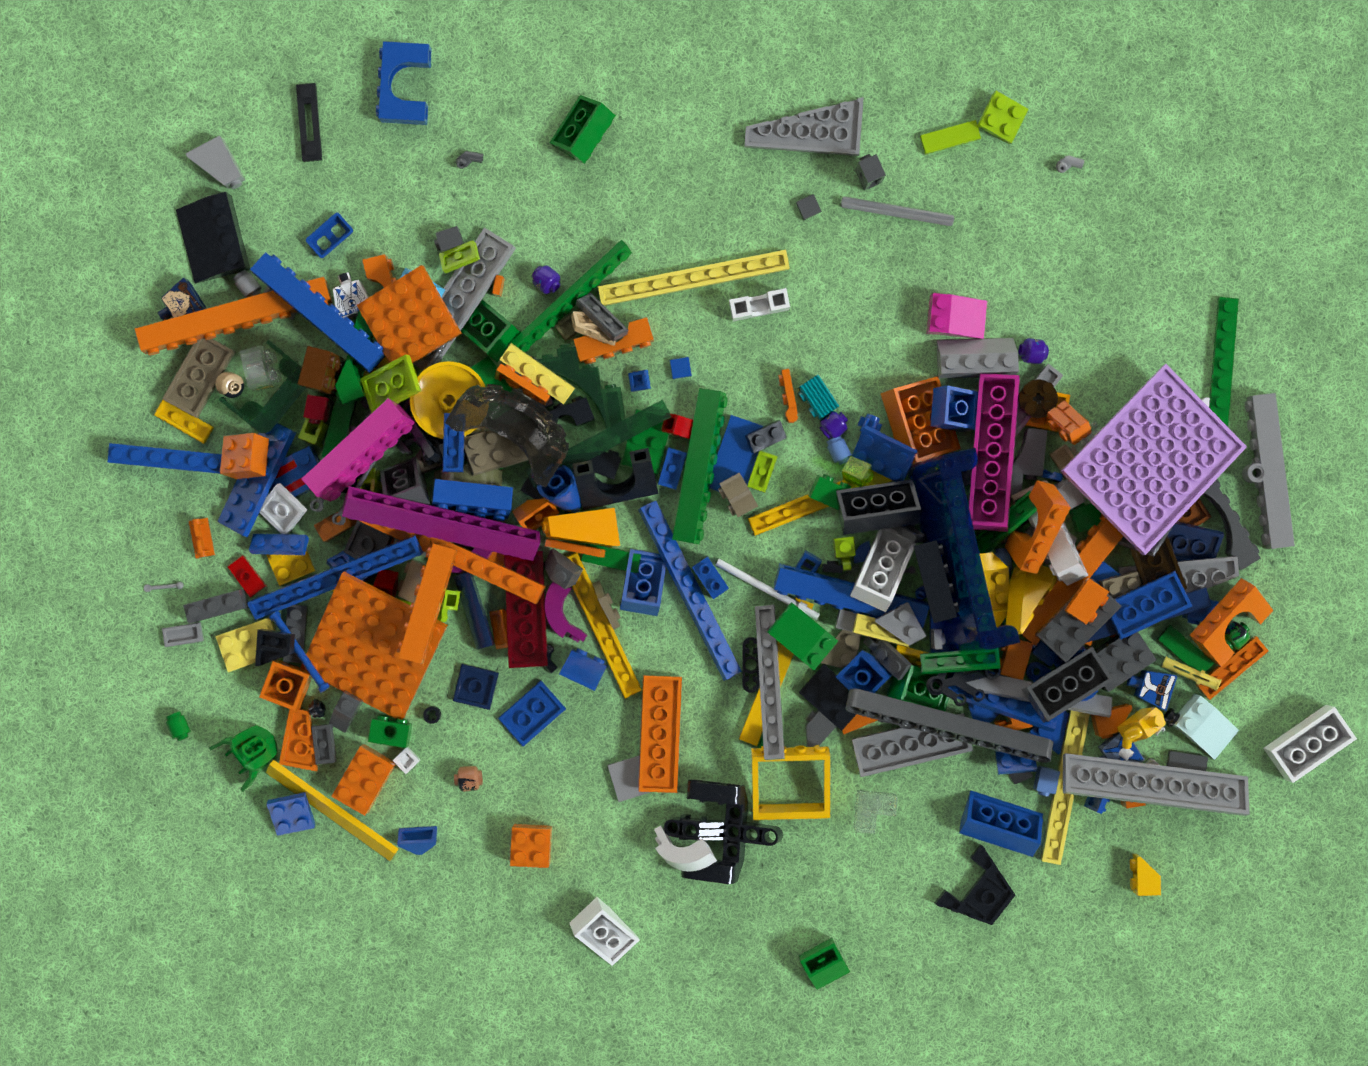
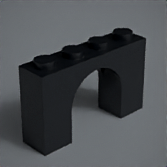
(596, 493)

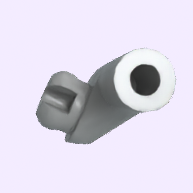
(1067, 162)

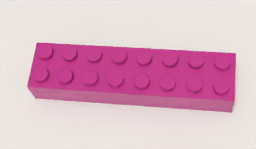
(995, 451)

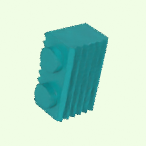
(818, 397)

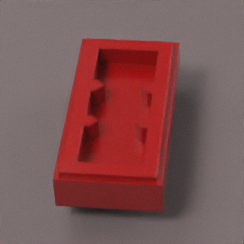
(247, 576)

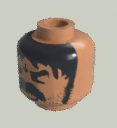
(468, 778)

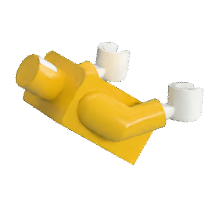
(1139, 727)

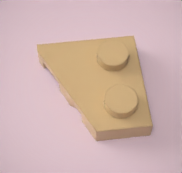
(585, 326)

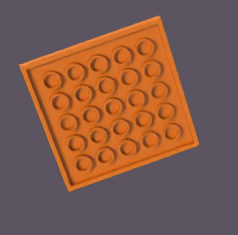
(360, 643)

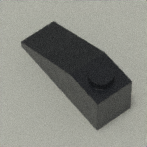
(607, 464)

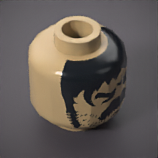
(229, 384)

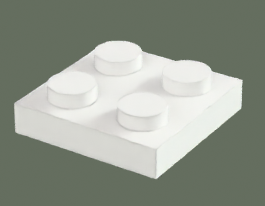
(282, 509)

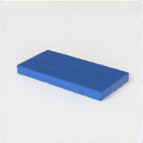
(734, 452)
(1149, 605)

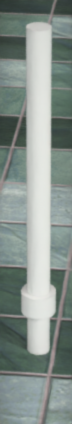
(765, 588)

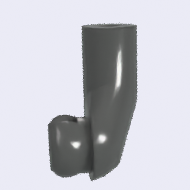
(467, 158)

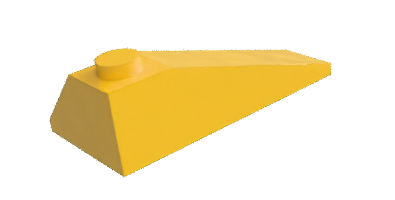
(1026, 594)

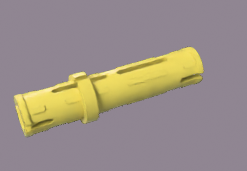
(1213, 682)

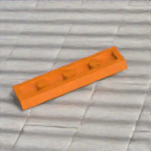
(1235, 666)

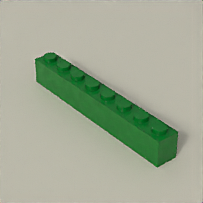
(699, 466)

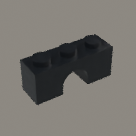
(578, 410)

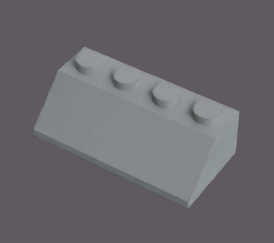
(974, 356)

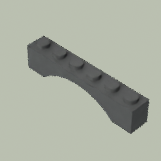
(1237, 537)

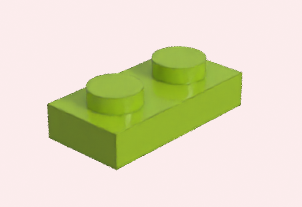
(459, 256)
(762, 471)

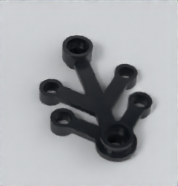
(960, 681)

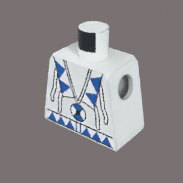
(349, 295)

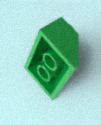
(582, 128)

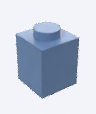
(1046, 780)

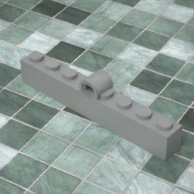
(1270, 471)

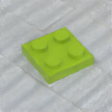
(1002, 117)

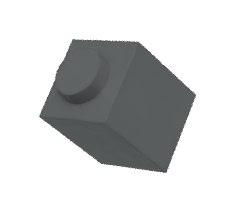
(448, 239)

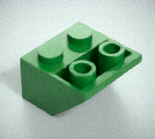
(824, 963)

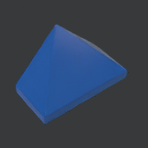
(417, 839)

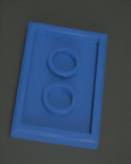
(532, 713)

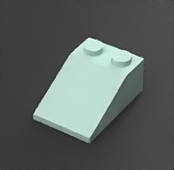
(1205, 726)

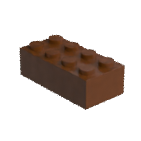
(321, 370)

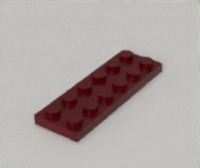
(525, 619)

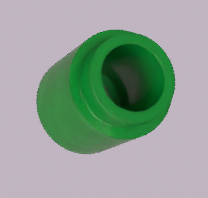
(178, 726)

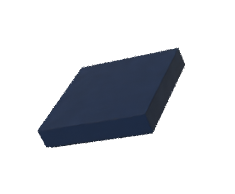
(475, 686)

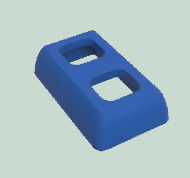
(325, 230)

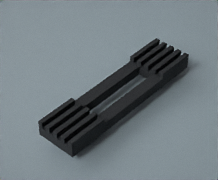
(308, 95)

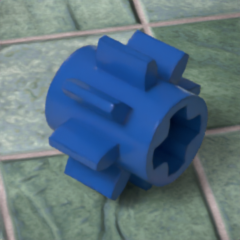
(871, 421)

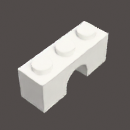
(761, 305)

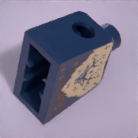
(181, 300)

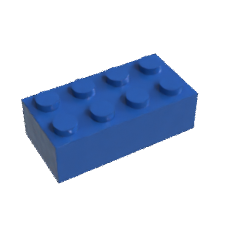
(473, 498)

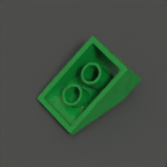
(490, 330)
(802, 636)
(913, 689)

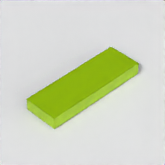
(950, 137)

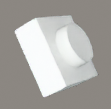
(406, 760)

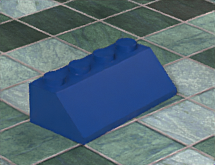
(1002, 823)

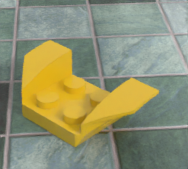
(998, 584)

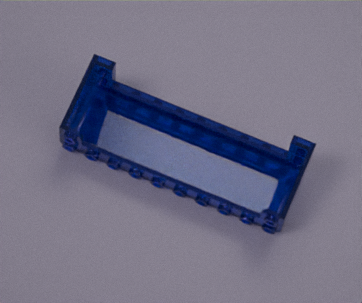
(949, 521)

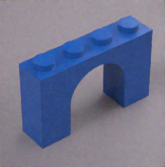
(394, 58)

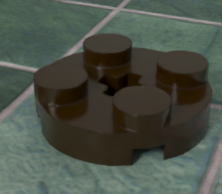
(1034, 387)

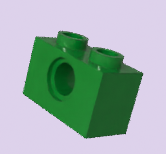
(380, 736)

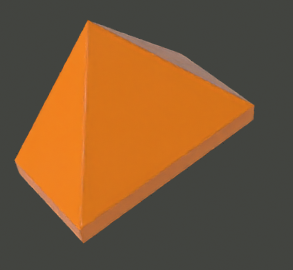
(499, 627)

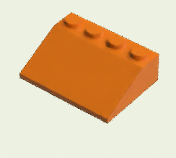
(910, 420)

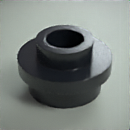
(317, 708)

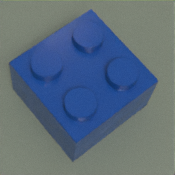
(954, 408)

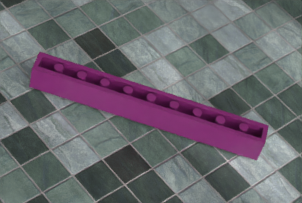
(440, 523)

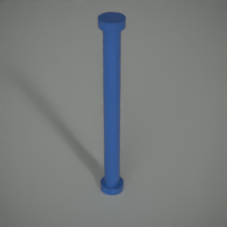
(301, 654)

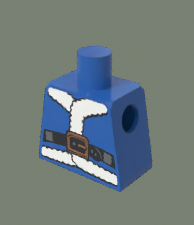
(1153, 687)

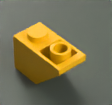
(1145, 879)

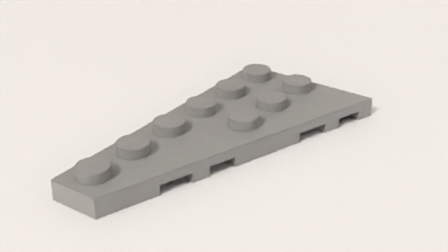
(820, 130)
(1202, 572)

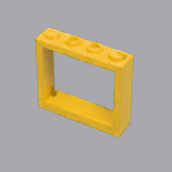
(795, 810)

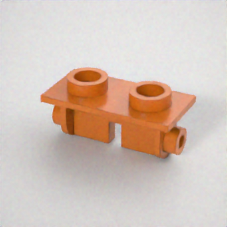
(201, 538)

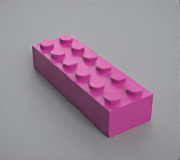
(358, 451)

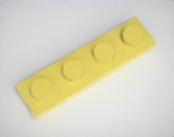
(537, 373)

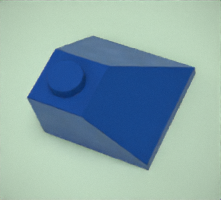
(864, 673)

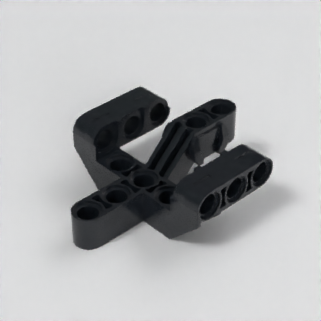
(733, 795)

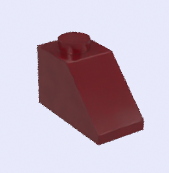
(317, 409)

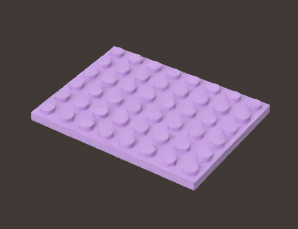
(1153, 459)

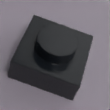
(832, 566)

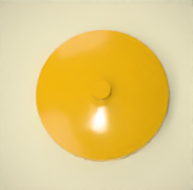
(440, 389)

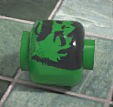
(1237, 635)

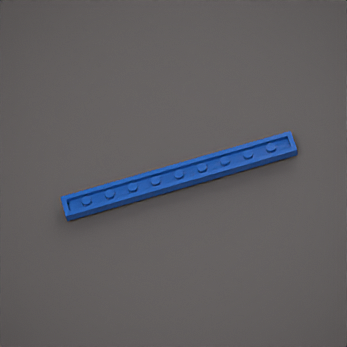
(328, 579)
(689, 590)

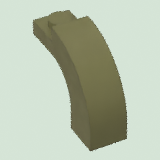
(489, 478)

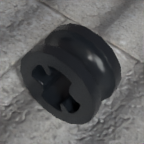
(426, 716)
(1171, 717)

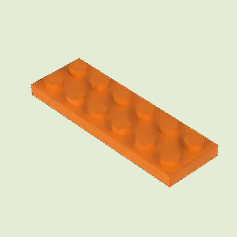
(660, 734)

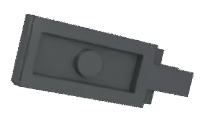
(888, 657)

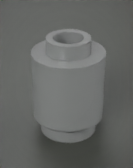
(247, 284)

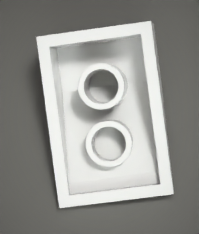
(603, 931)

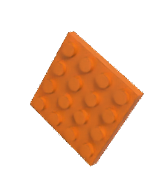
(409, 317)

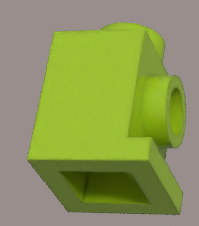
(307, 433)

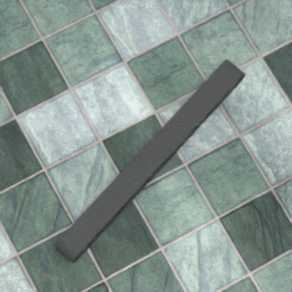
(949, 725)

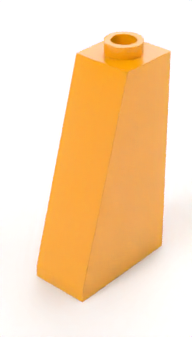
(589, 527)

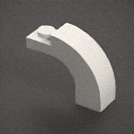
(684, 858)

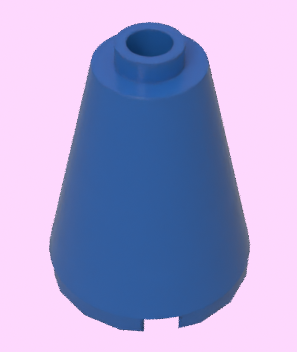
(562, 490)

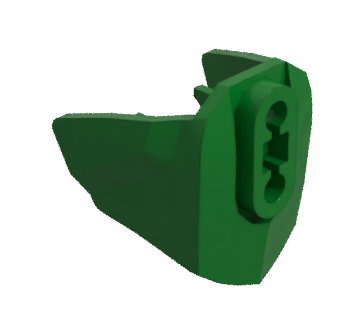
(253, 750)

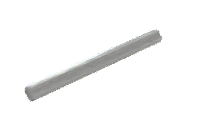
(897, 211)

